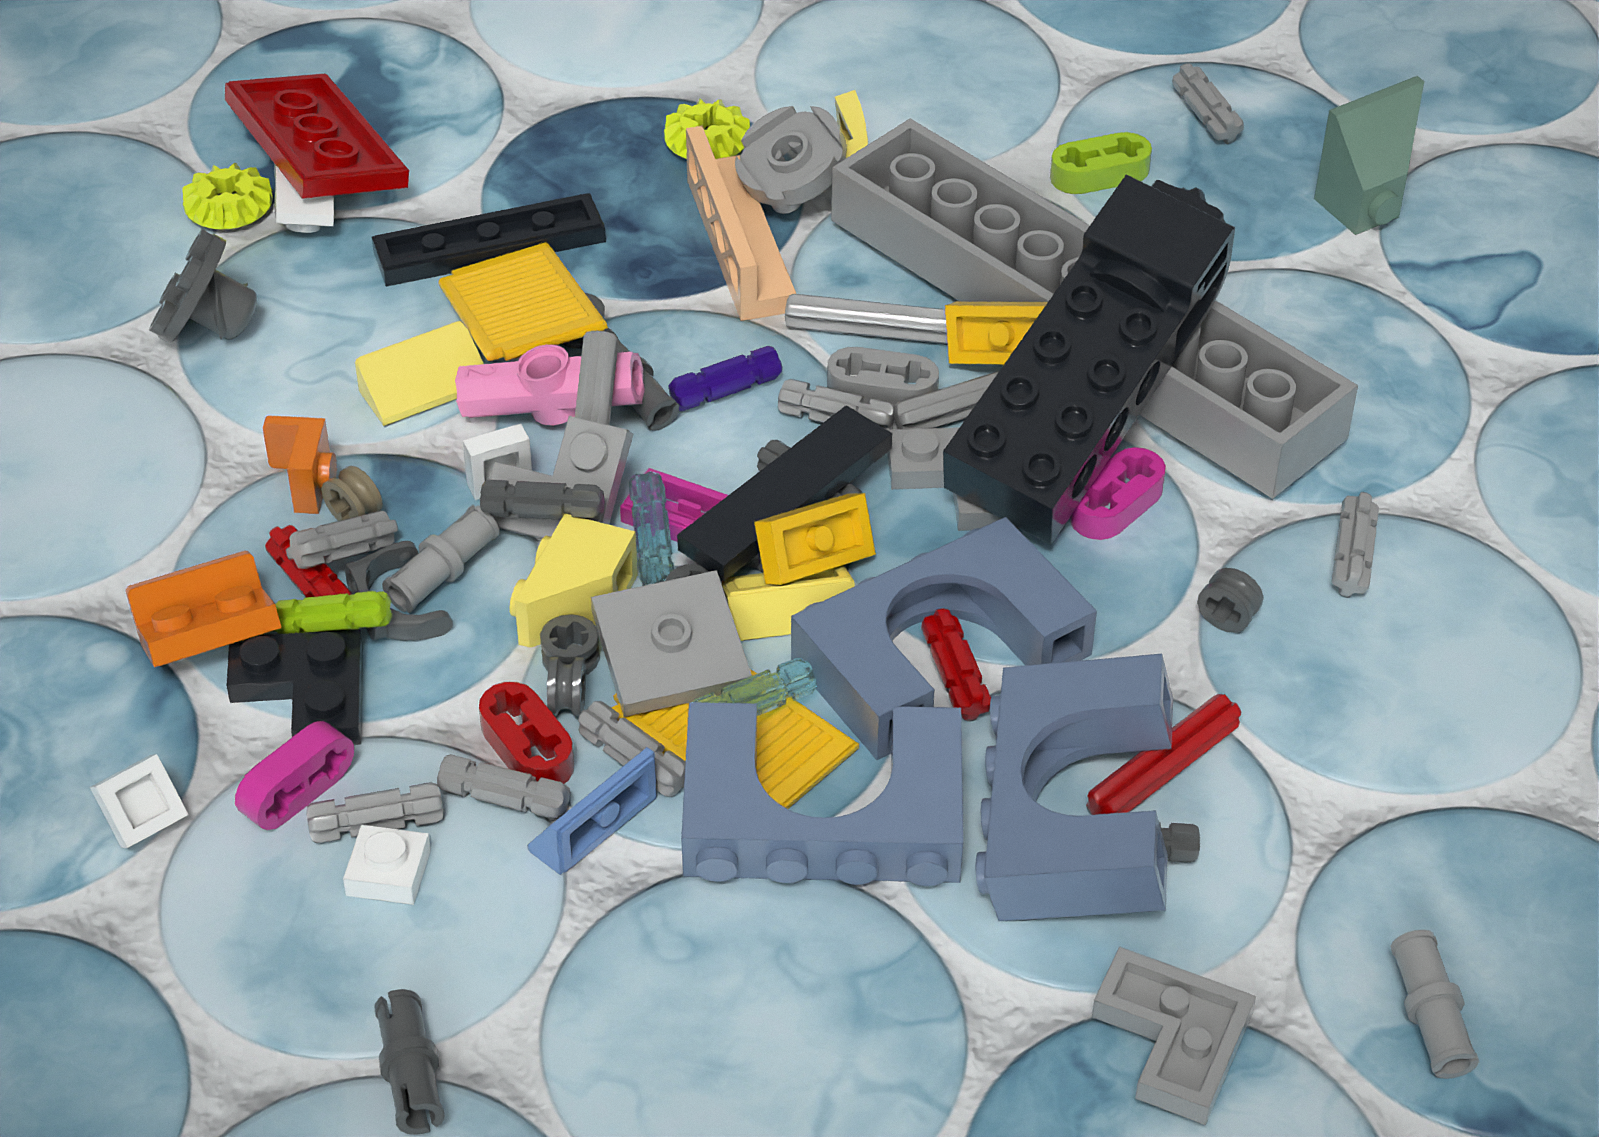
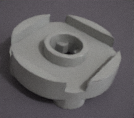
(795, 181)

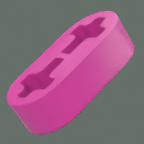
(1126, 500)
(294, 775)

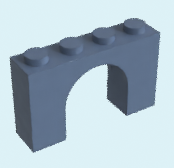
(982, 578)
(743, 833)
(1058, 862)

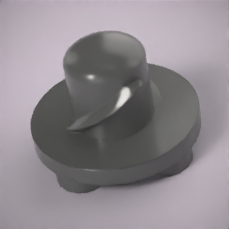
(204, 295)

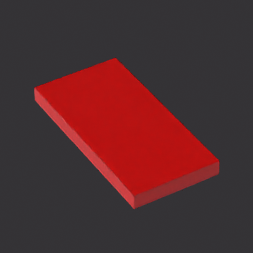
(315, 135)

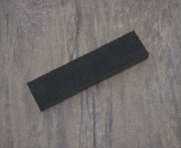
(461, 242)
(799, 477)

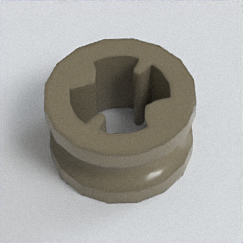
(351, 494)

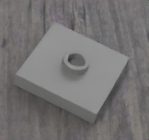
(669, 642)

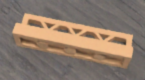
(737, 232)

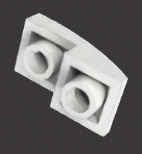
(297, 213)

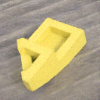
(851, 121)

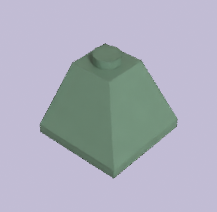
(1369, 156)

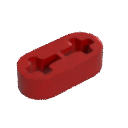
(537, 729)

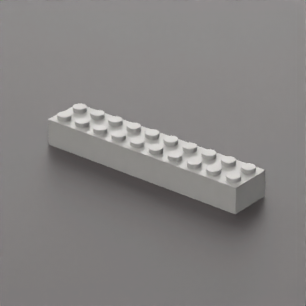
(990, 239)

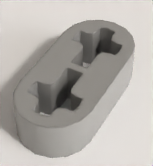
(881, 374)

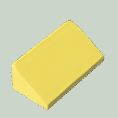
(415, 372)
(767, 609)

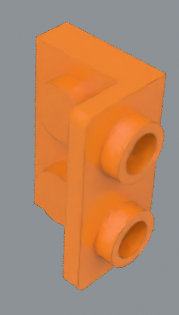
(201, 608)

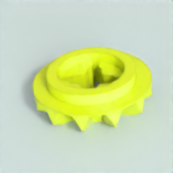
(724, 125)
(227, 210)

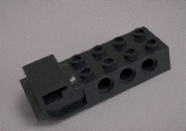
(1092, 357)

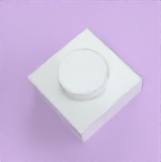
(503, 446)
(139, 801)
(387, 864)

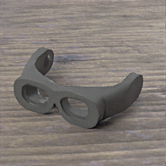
(363, 573)

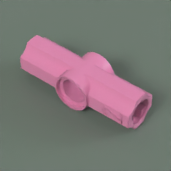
(540, 384)

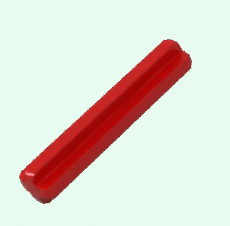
(1154, 768)

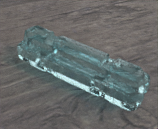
(651, 527)
(769, 689)

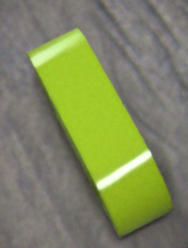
(1100, 162)

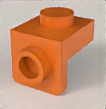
(303, 450)

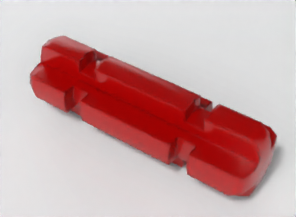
(310, 582)
(956, 664)

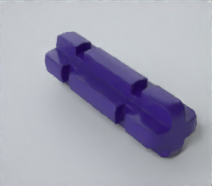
(725, 378)

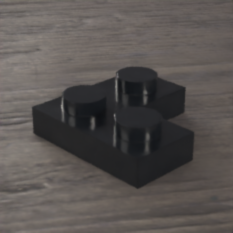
(312, 668)

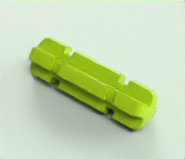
(334, 612)

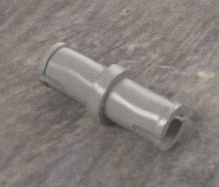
(440, 558)
(1434, 1004)

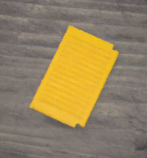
(520, 302)
(792, 745)

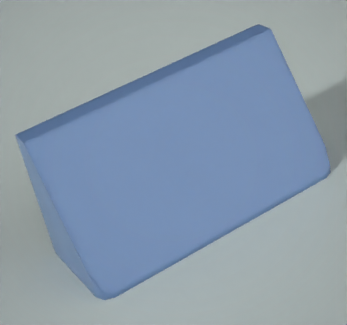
(597, 814)

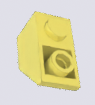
(569, 569)

